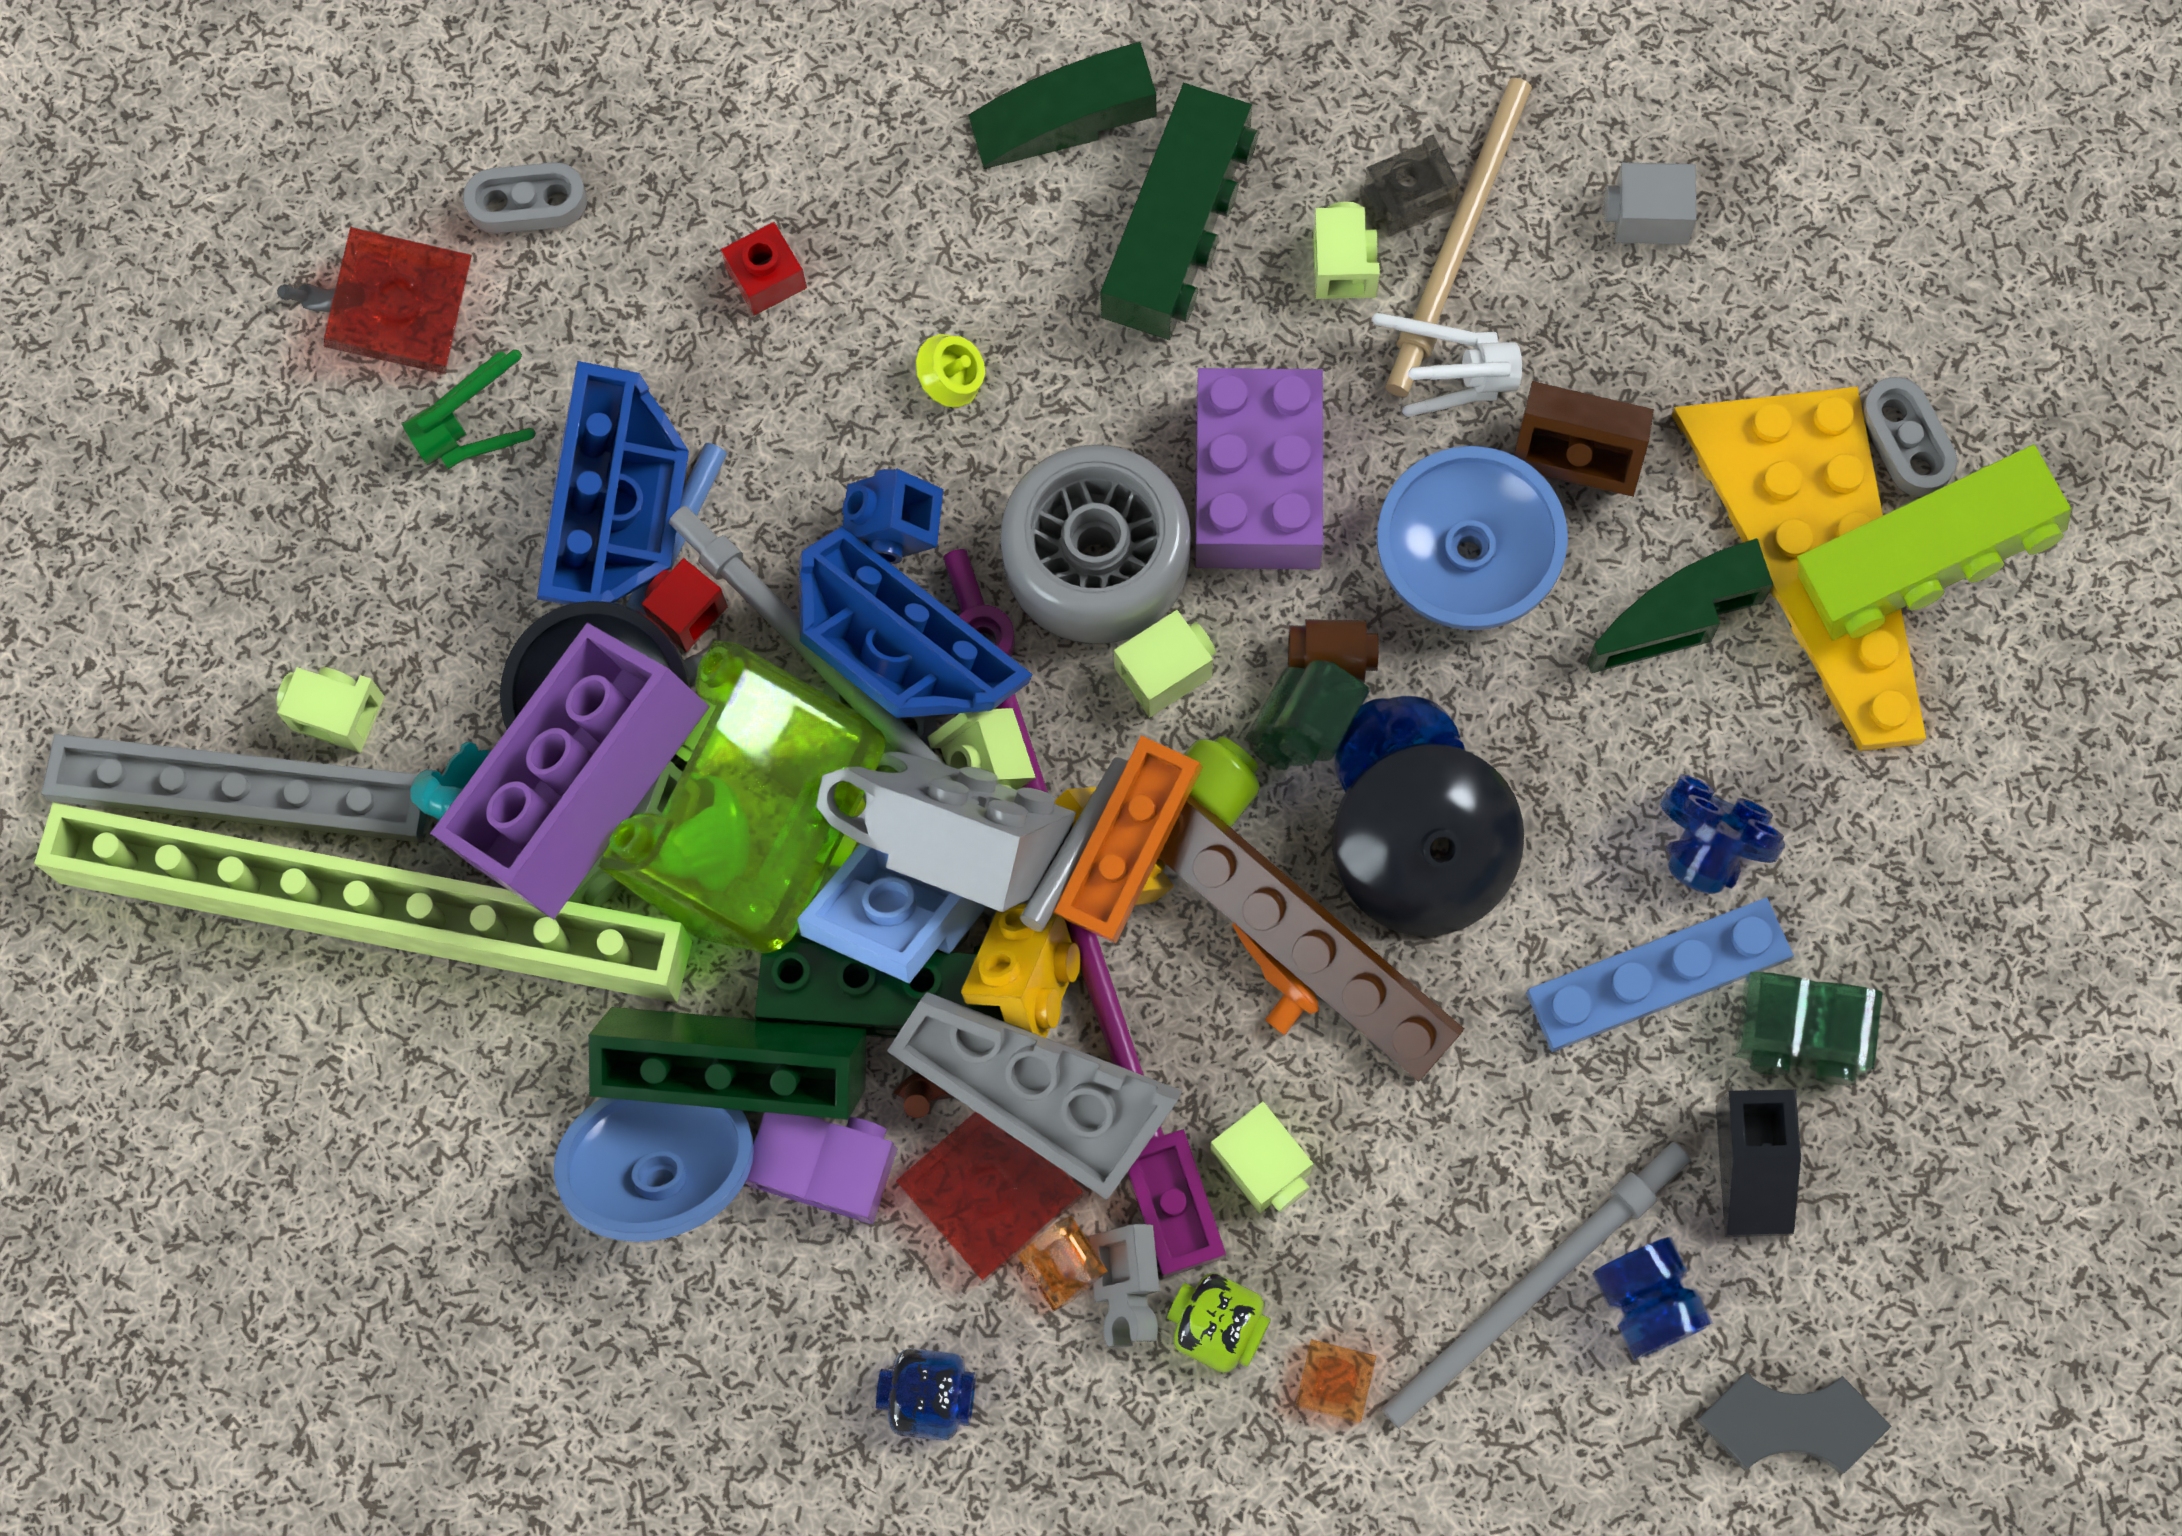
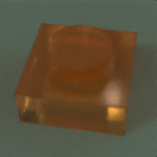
(1062, 1263)
(1335, 1381)

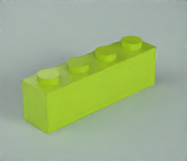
(1935, 543)

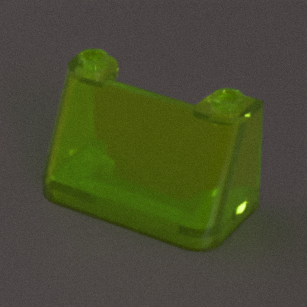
(743, 827)

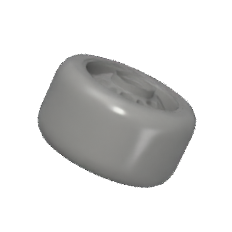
(1088, 500)

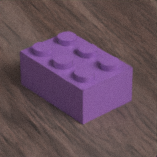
(1259, 468)

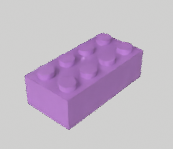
(570, 769)

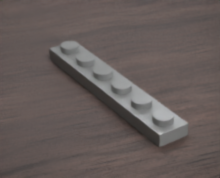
(233, 788)

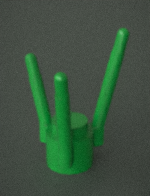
(437, 428)

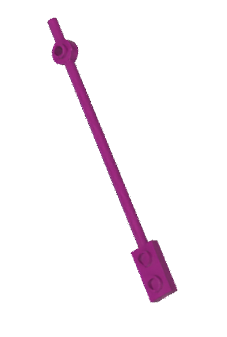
(1165, 1171)

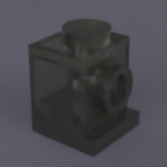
(1408, 206)

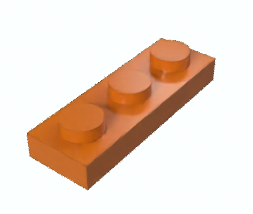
(1128, 839)

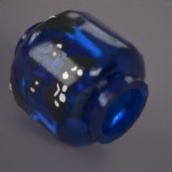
(927, 1394)

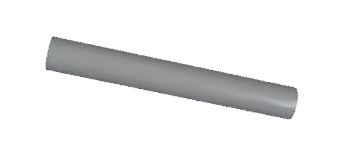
(1057, 876)

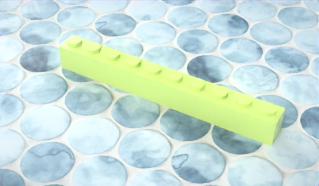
(363, 902)

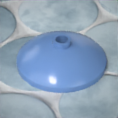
(1481, 500)
(624, 1151)

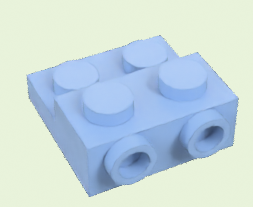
(886, 916)

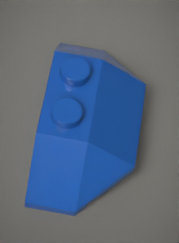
(611, 491)
(895, 635)

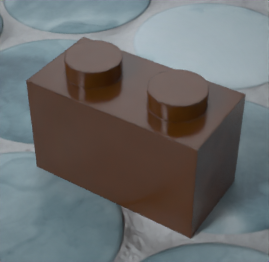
(1584, 438)

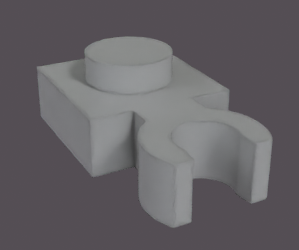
(1131, 1275)

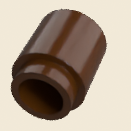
(1334, 641)

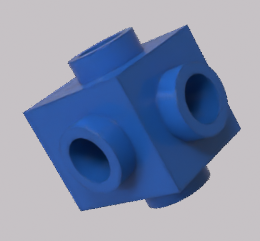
(893, 513)

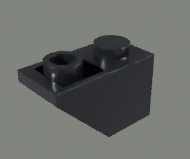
(1759, 1161)

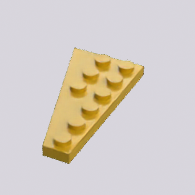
(1794, 479)

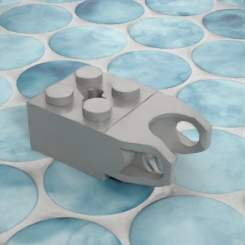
(953, 827)

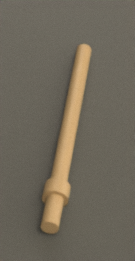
(1414, 346)

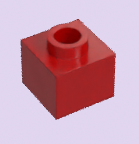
(767, 283)
(684, 603)

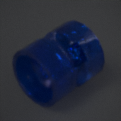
(1652, 1298)

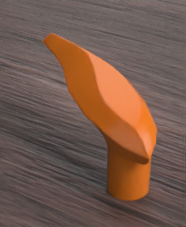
(1296, 995)

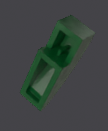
(1066, 107)
(1685, 607)

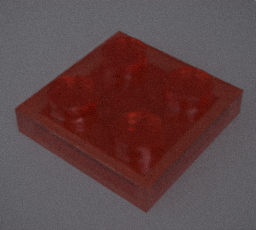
(397, 300)
(988, 1193)

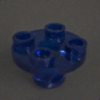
(1389, 725)
(1716, 835)

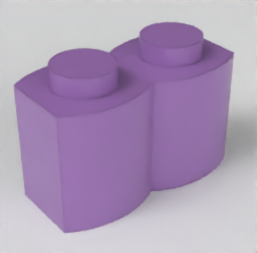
(823, 1163)

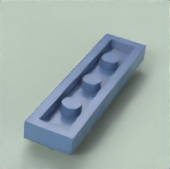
(1659, 974)

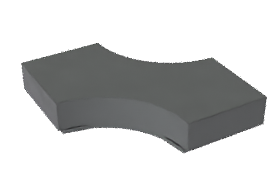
(1825, 1424)

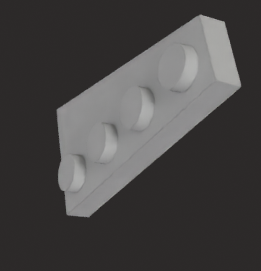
(1043, 1093)

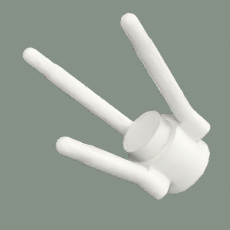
(1486, 368)

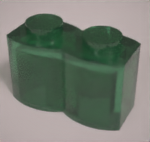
(1306, 715)
(1809, 1027)

